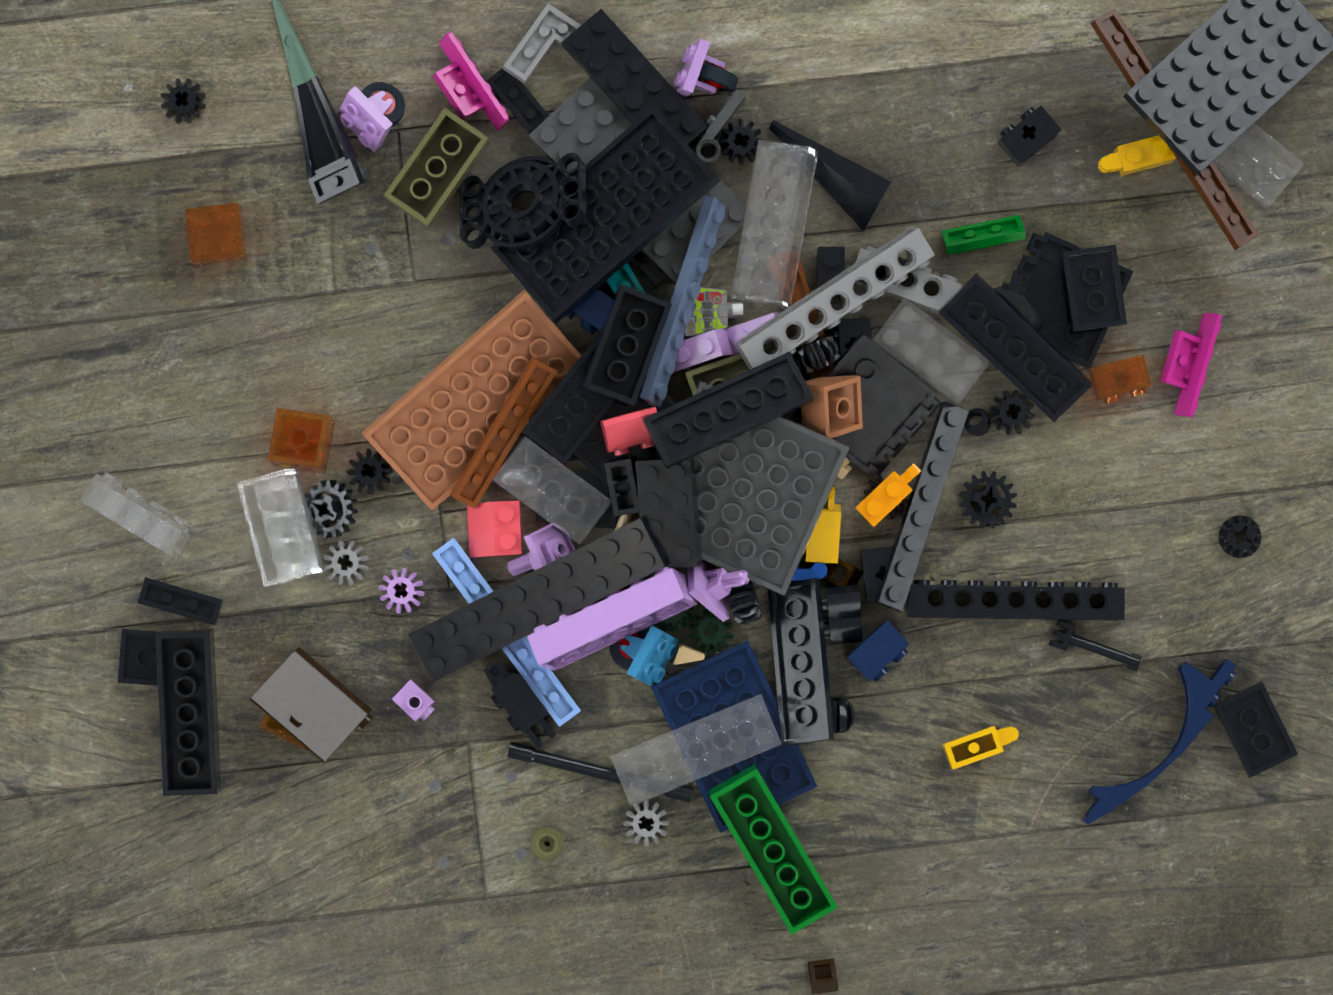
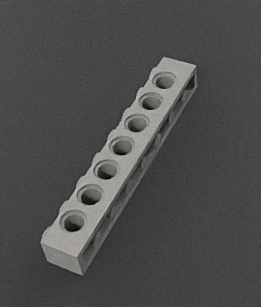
(918, 257)

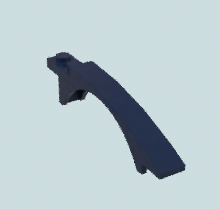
(1199, 694)

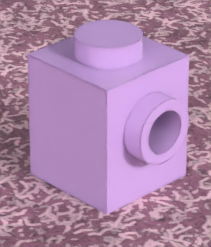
(414, 701)

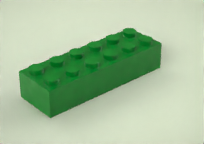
(772, 849)

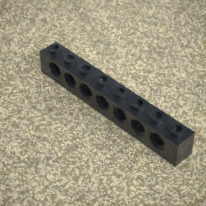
(1111, 610)

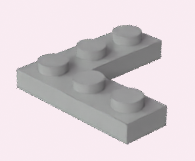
(548, 28)

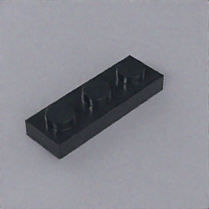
(180, 601)

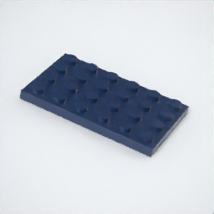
(716, 686)

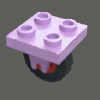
(702, 72)
(372, 112)

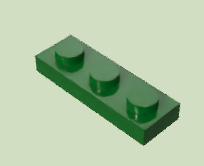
(983, 234)

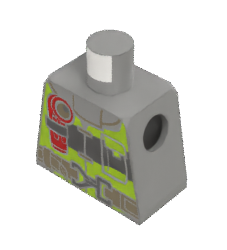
(712, 312)

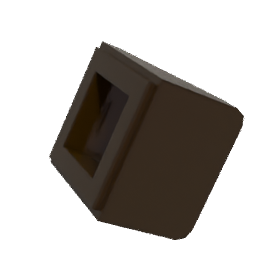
(842, 574)
(823, 976)

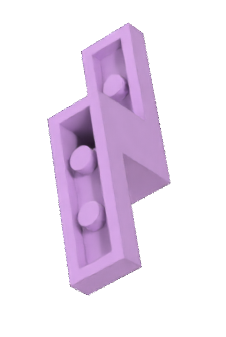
(716, 344)

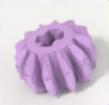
(392, 592)

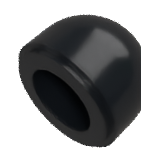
(981, 428)

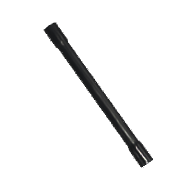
(530, 754)

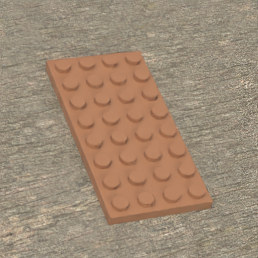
(448, 413)

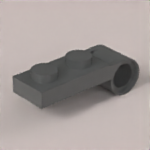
(717, 122)

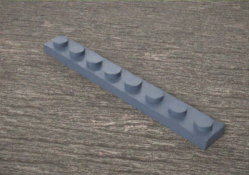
(682, 301)

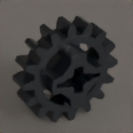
(975, 497)
(330, 508)

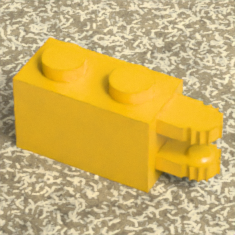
(1137, 156)
(824, 541)
(978, 745)

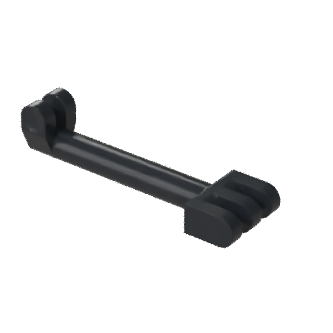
(1132, 660)

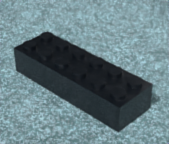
(188, 712)

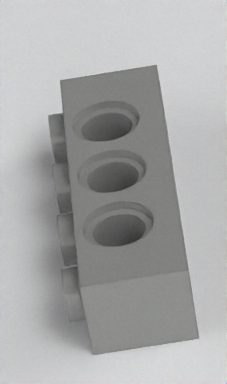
(915, 294)

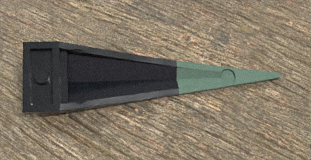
(327, 150)

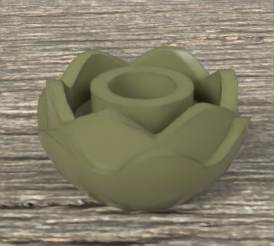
(538, 843)

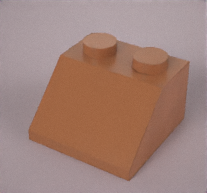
(835, 405)

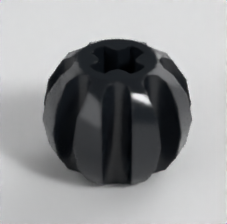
(842, 715)

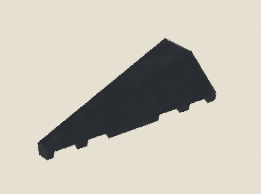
(847, 182)

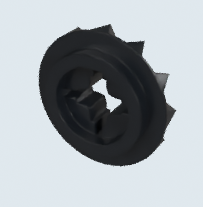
(1227, 539)

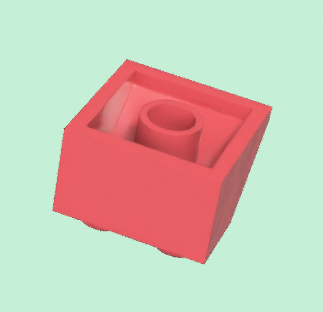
(627, 431)
(495, 529)

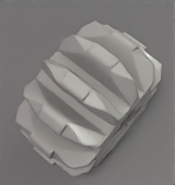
(338, 568)
(648, 814)

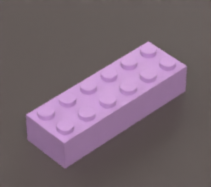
(611, 619)

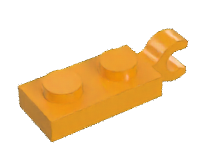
(887, 495)

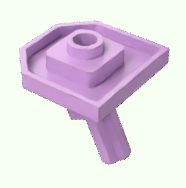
(544, 547)
(712, 587)

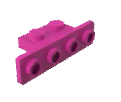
(465, 86)
(1189, 361)

